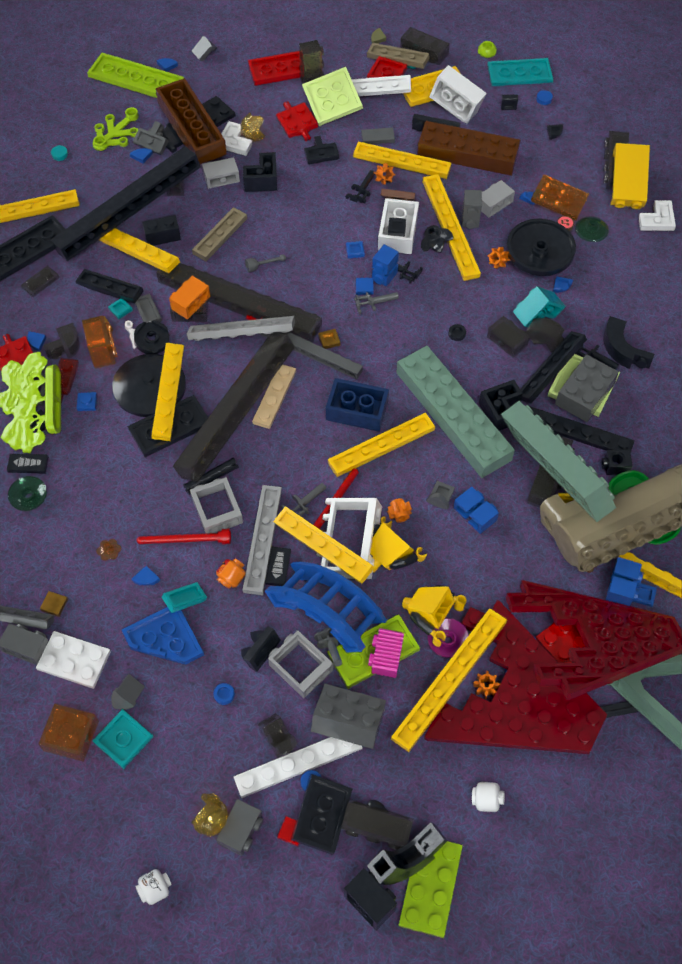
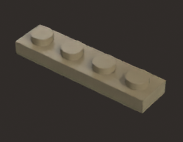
(402, 55)
(219, 234)

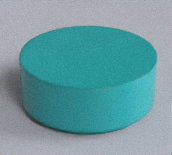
(59, 153)

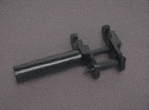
(361, 189)
(404, 269)
(598, 356)

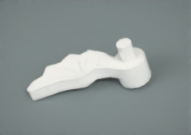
(128, 326)

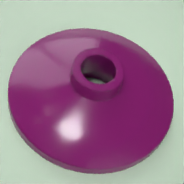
(455, 631)

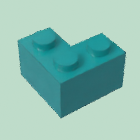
(538, 304)

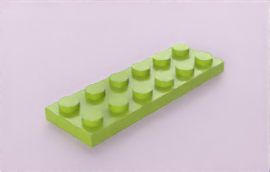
(130, 74)

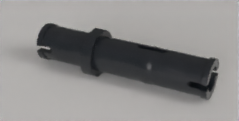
(212, 474)

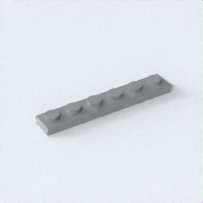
(247, 328)
(262, 540)

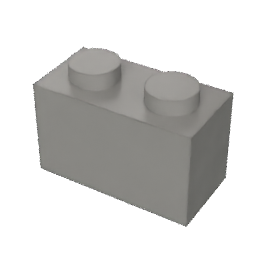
(221, 172)
(496, 198)

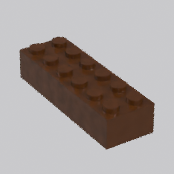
(191, 120)
(469, 148)

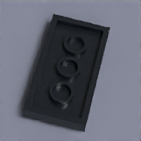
(187, 421)

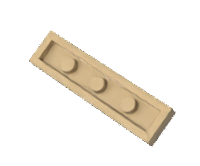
(274, 397)

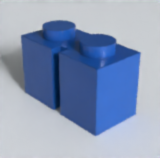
(385, 265)
(472, 504)
(624, 582)

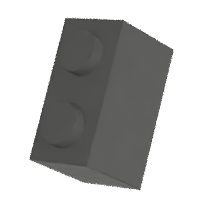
(471, 208)
(23, 643)
(240, 827)

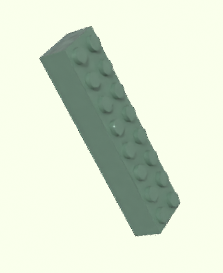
(455, 411)
(560, 461)

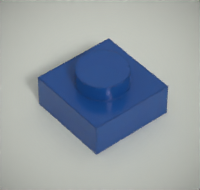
(87, 401)

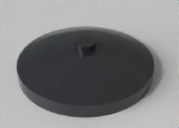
(541, 247)
(138, 384)

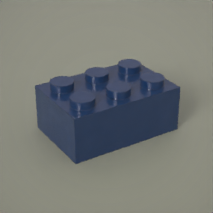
(357, 404)

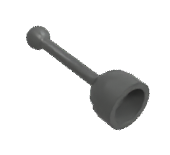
(253, 264)

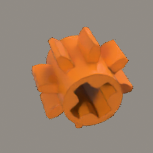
(383, 178)
(498, 257)
(399, 510)
(491, 682)

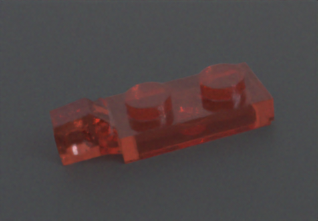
(68, 370)

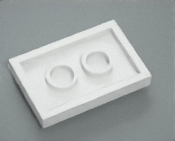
(73, 659)

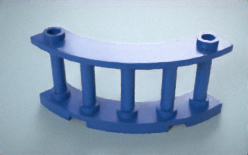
(318, 610)

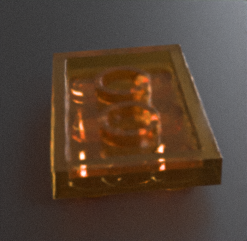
(559, 197)

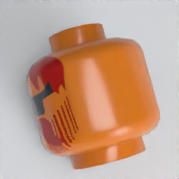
(230, 573)

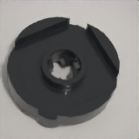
(149, 329)

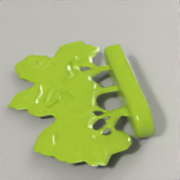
(22, 401)

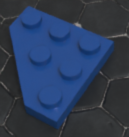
(164, 636)

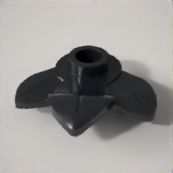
(435, 240)

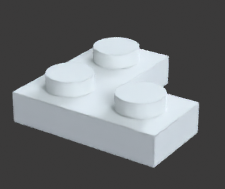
(233, 140)
(660, 220)

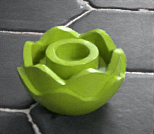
(487, 49)

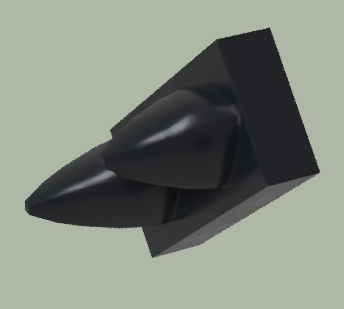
(264, 643)

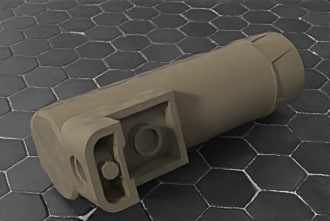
(640, 516)

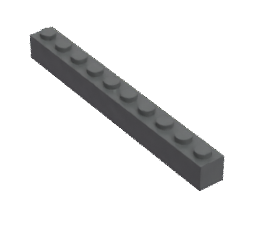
(323, 355)

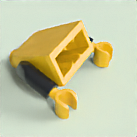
(390, 549)
(430, 607)

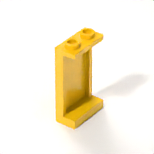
(630, 175)

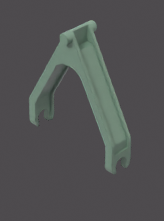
(633, 691)

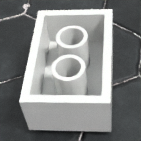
(457, 94)
(399, 209)

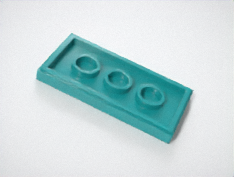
(520, 72)

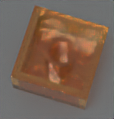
(100, 341)
(68, 732)

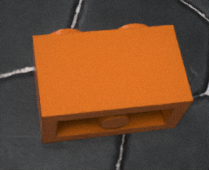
(189, 297)

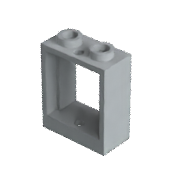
(223, 521)
(315, 677)

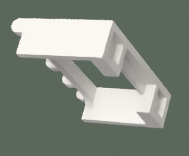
(373, 517)

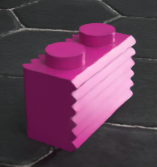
(387, 652)

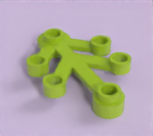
(102, 142)

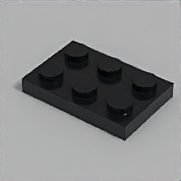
(321, 814)

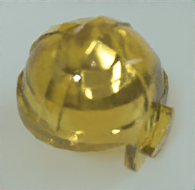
(251, 127)
(212, 817)

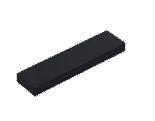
(109, 286)

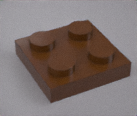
(402, 195)

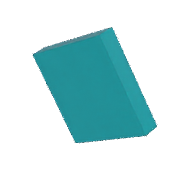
(123, 739)

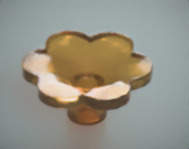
(108, 549)

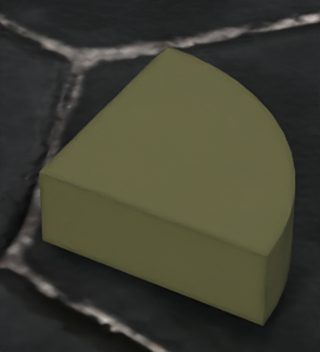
(378, 36)

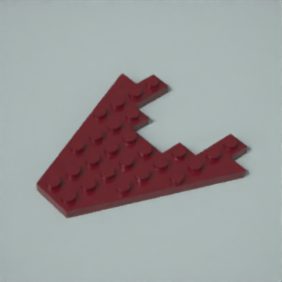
(615, 637)
(521, 710)

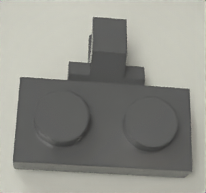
(152, 138)

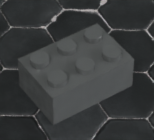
(586, 388)
(348, 716)

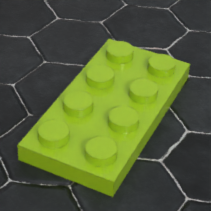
(355, 664)
(431, 893)

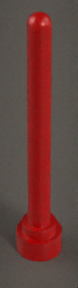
(340, 492)
(222, 536)

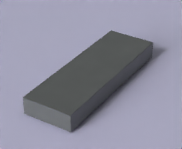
(26, 617)

